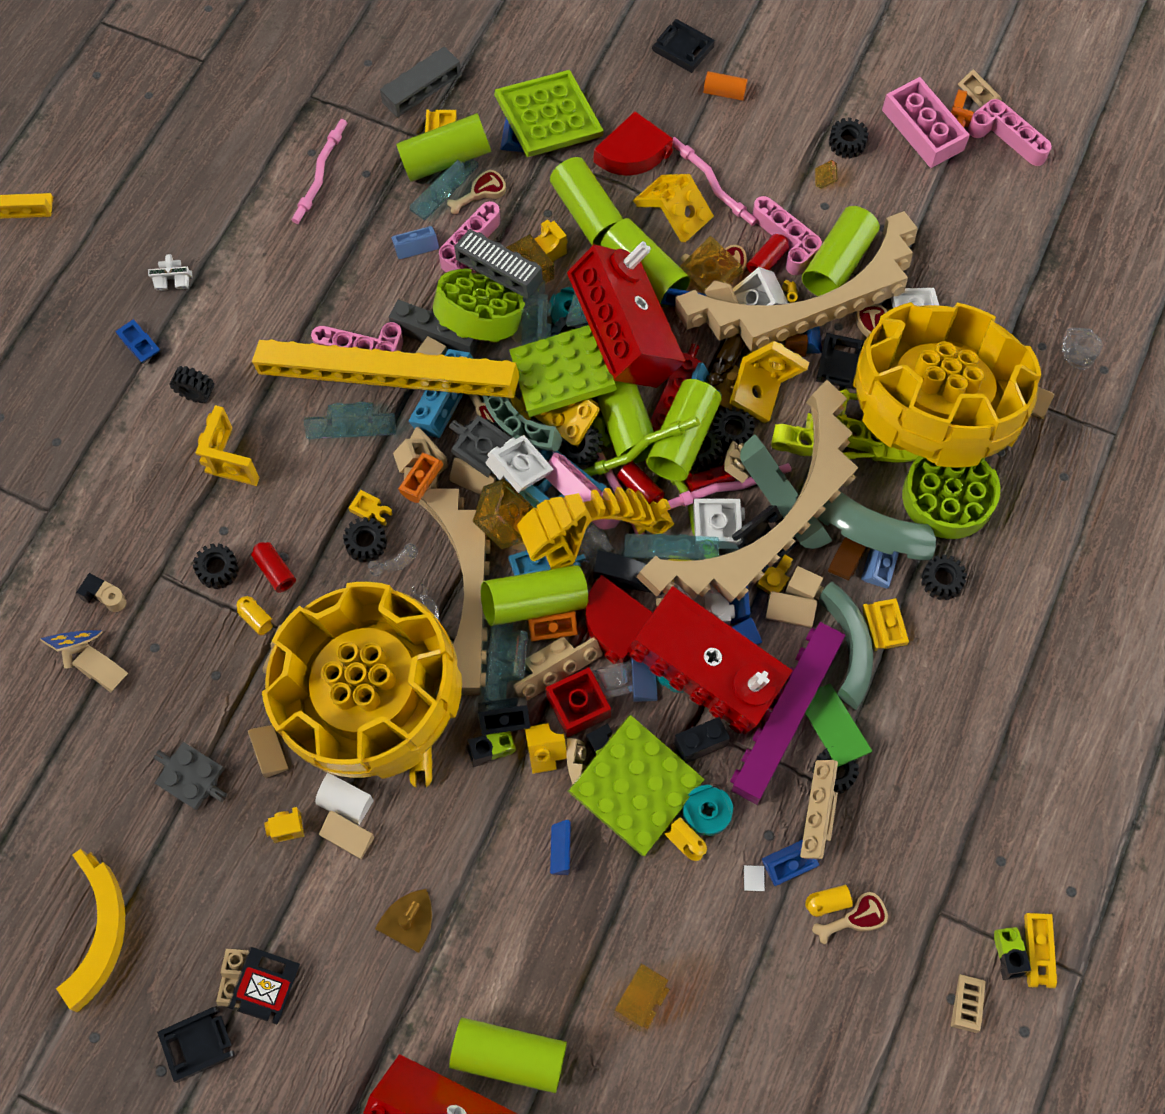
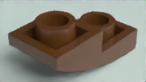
(847, 559)

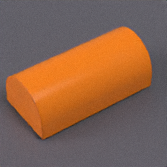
(725, 85)
(420, 477)
(553, 626)

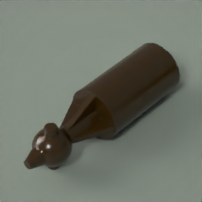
(726, 358)

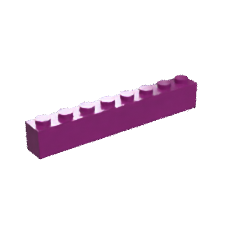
(787, 713)

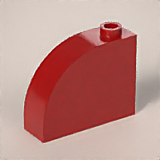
(633, 147)
(614, 619)

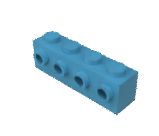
(436, 406)

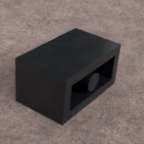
(503, 715)
(701, 740)

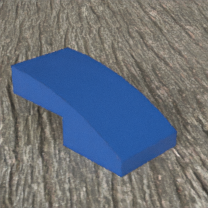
(137, 341)

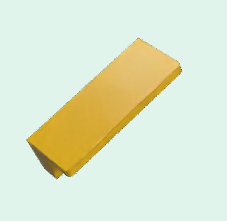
(26, 205)

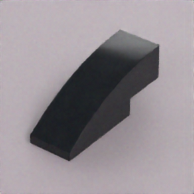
(620, 570)

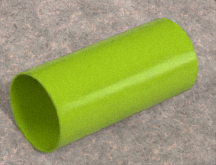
(443, 147)
(585, 198)
(841, 251)
(659, 267)
(626, 419)
(675, 455)
(534, 595)
(507, 1055)

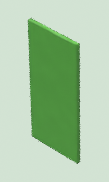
(836, 726)

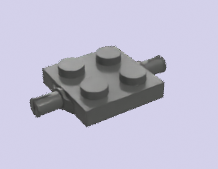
(476, 442)
(190, 776)

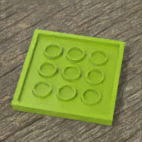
(548, 113)
(561, 371)
(635, 785)

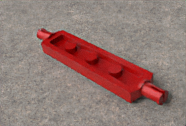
(672, 386)

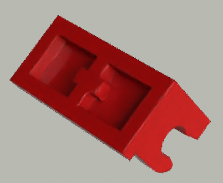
(707, 478)

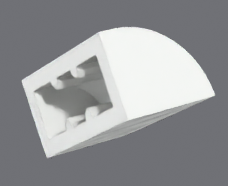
(343, 799)

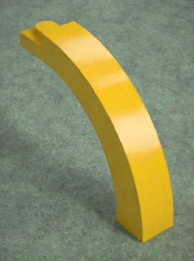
(108, 937)

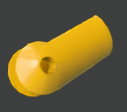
(254, 615)
(425, 766)
(687, 840)
(829, 901)

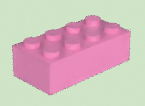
(925, 122)

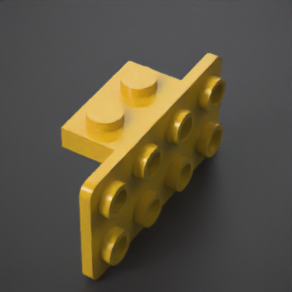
(571, 420)

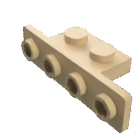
(554, 664)
(820, 810)

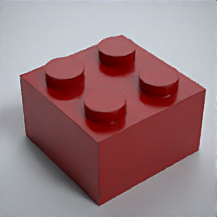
(578, 702)

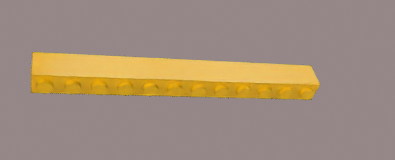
(387, 368)

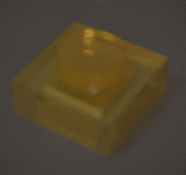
(826, 174)

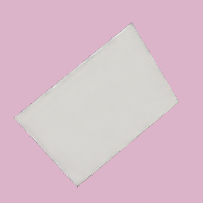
(754, 878)

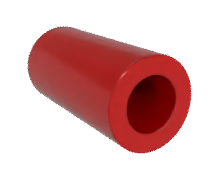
(769, 253)
(637, 480)
(273, 566)

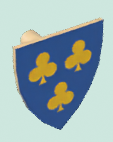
(70, 643)

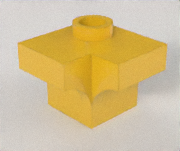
(552, 240)
(544, 748)

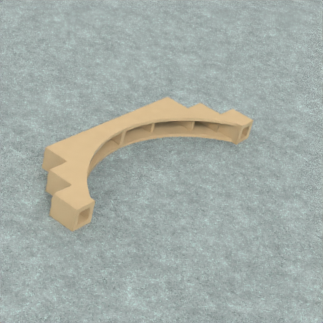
(764, 324)
(471, 549)
(735, 570)

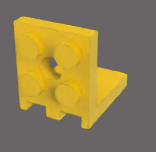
(673, 195)
(765, 372)
(211, 449)

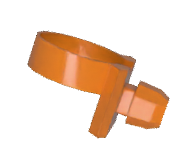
(962, 115)

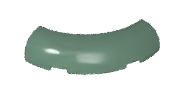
(514, 424)
(778, 489)
(878, 530)
(857, 640)

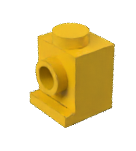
(285, 826)

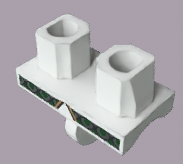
(170, 270)

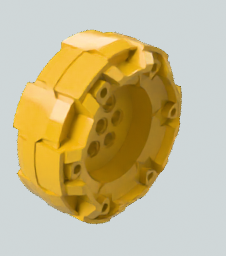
(945, 383)
(404, 710)

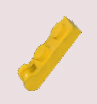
(1040, 949)

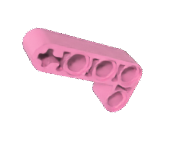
(1012, 129)
(767, 216)
(485, 219)
(330, 336)
(570, 480)

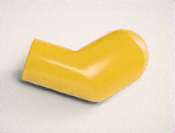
(791, 288)

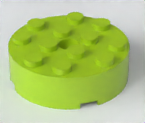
(477, 306)
(950, 514)

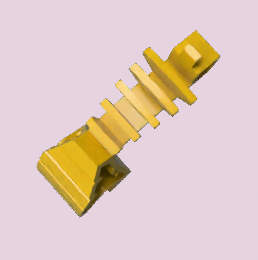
(560, 523)

